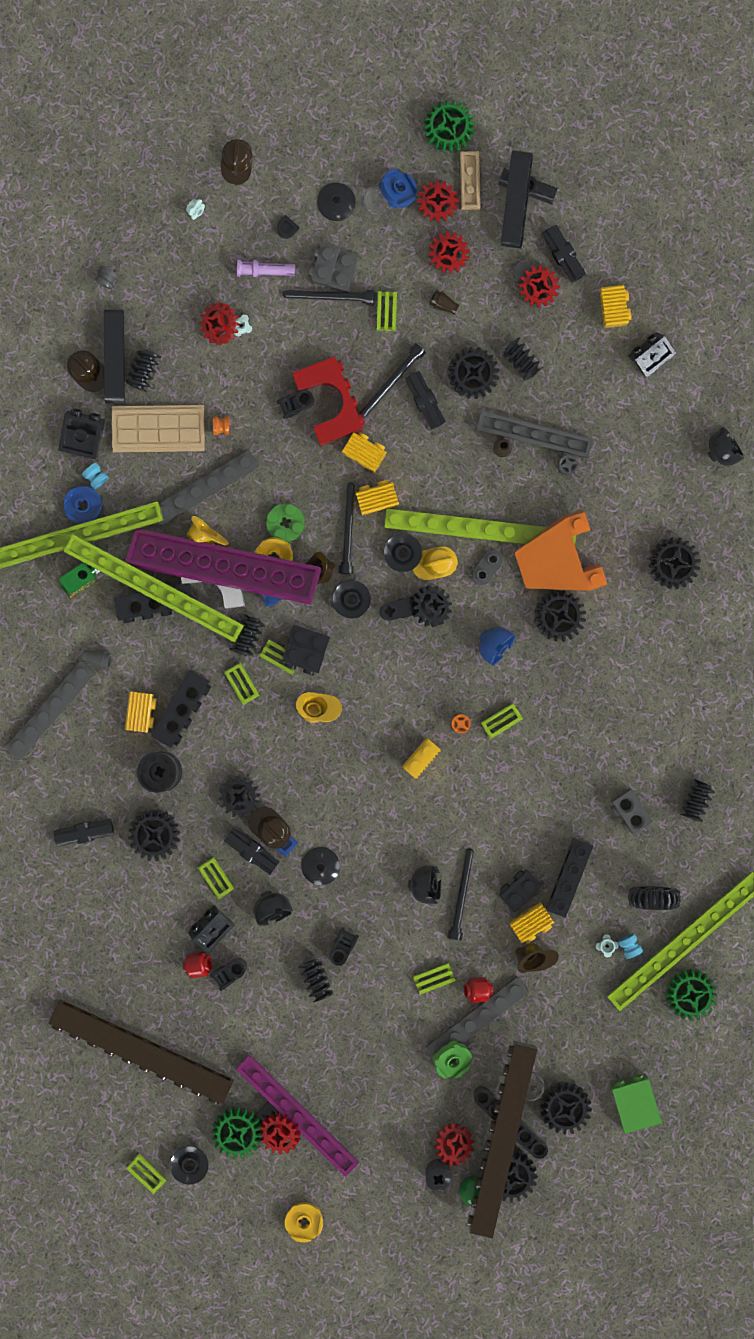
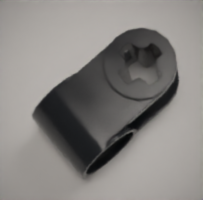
(294, 403)
(401, 608)
(343, 945)
(227, 975)

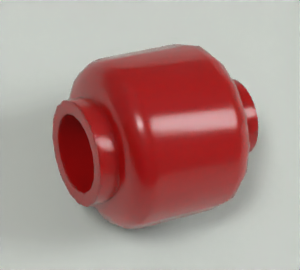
(197, 965)
(478, 990)

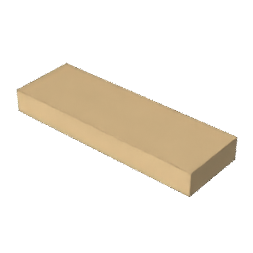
(470, 180)

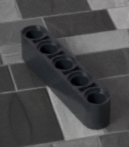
(516, 199)
(114, 357)
(529, 1143)

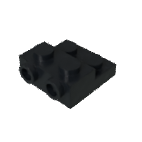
(81, 433)
(305, 650)

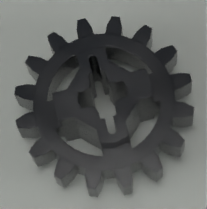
(429, 614)
(232, 790)

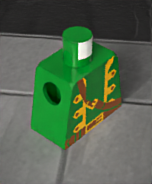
(73, 584)

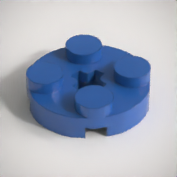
(395, 197)
(81, 494)

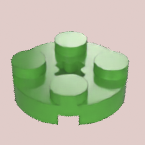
(275, 518)
(446, 1054)

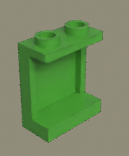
(635, 1103)

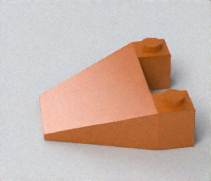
(552, 558)

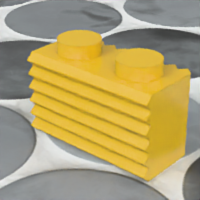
(614, 306)
(364, 452)
(377, 497)
(140, 711)
(421, 758)
(531, 922)

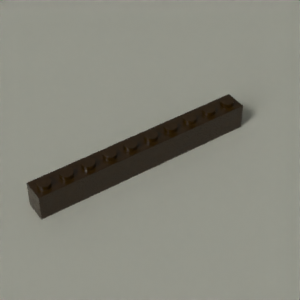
(141, 1052)
(502, 1139)

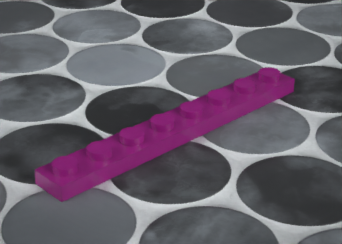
(308, 1125)

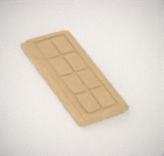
(158, 428)

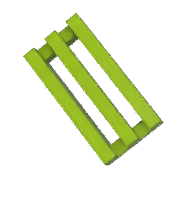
(386, 295)
(266, 648)
(240, 666)
(515, 712)
(223, 875)
(431, 971)
(134, 1162)

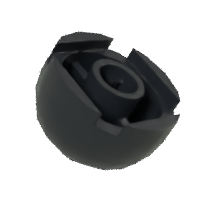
(724, 448)
(425, 885)
(271, 907)

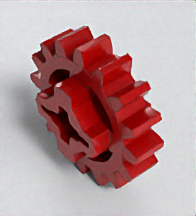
(429, 201)
(456, 248)
(550, 291)
(213, 328)
(280, 1133)
(450, 1154)

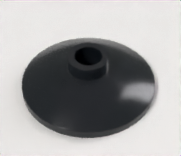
(332, 210)
(402, 542)
(348, 589)
(328, 859)
(187, 1174)

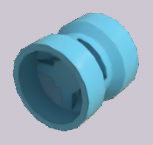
(95, 476)
(630, 946)

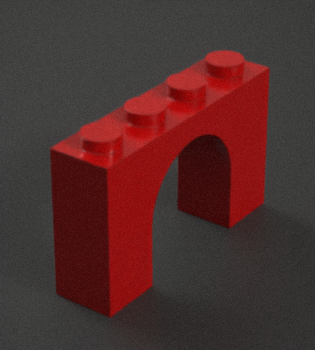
(329, 373)

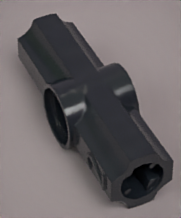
(540, 191)
(564, 253)
(425, 400)
(83, 832)
(251, 851)

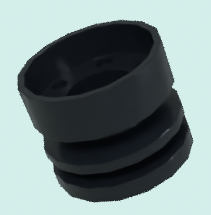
(148, 772)

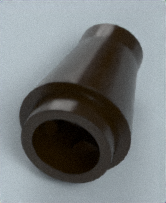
(443, 302)
(502, 452)

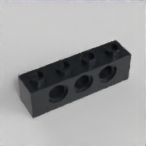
(124, 603)
(162, 731)
(569, 877)

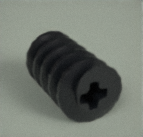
(522, 360)
(142, 369)
(247, 636)
(697, 801)
(316, 980)
(439, 1181)

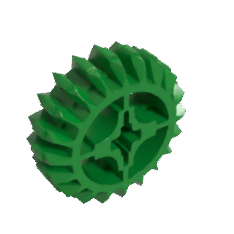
(455, 122)
(683, 996)
(232, 1125)

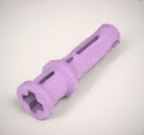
(255, 268)

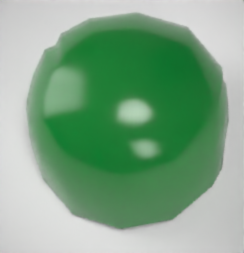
(468, 1190)

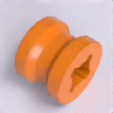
(221, 425)
(463, 723)

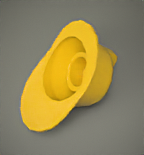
(202, 532)
(436, 563)
(318, 707)

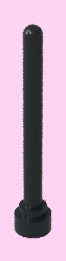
(366, 297)
(415, 353)
(346, 566)
(455, 931)

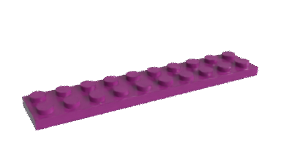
(223, 566)

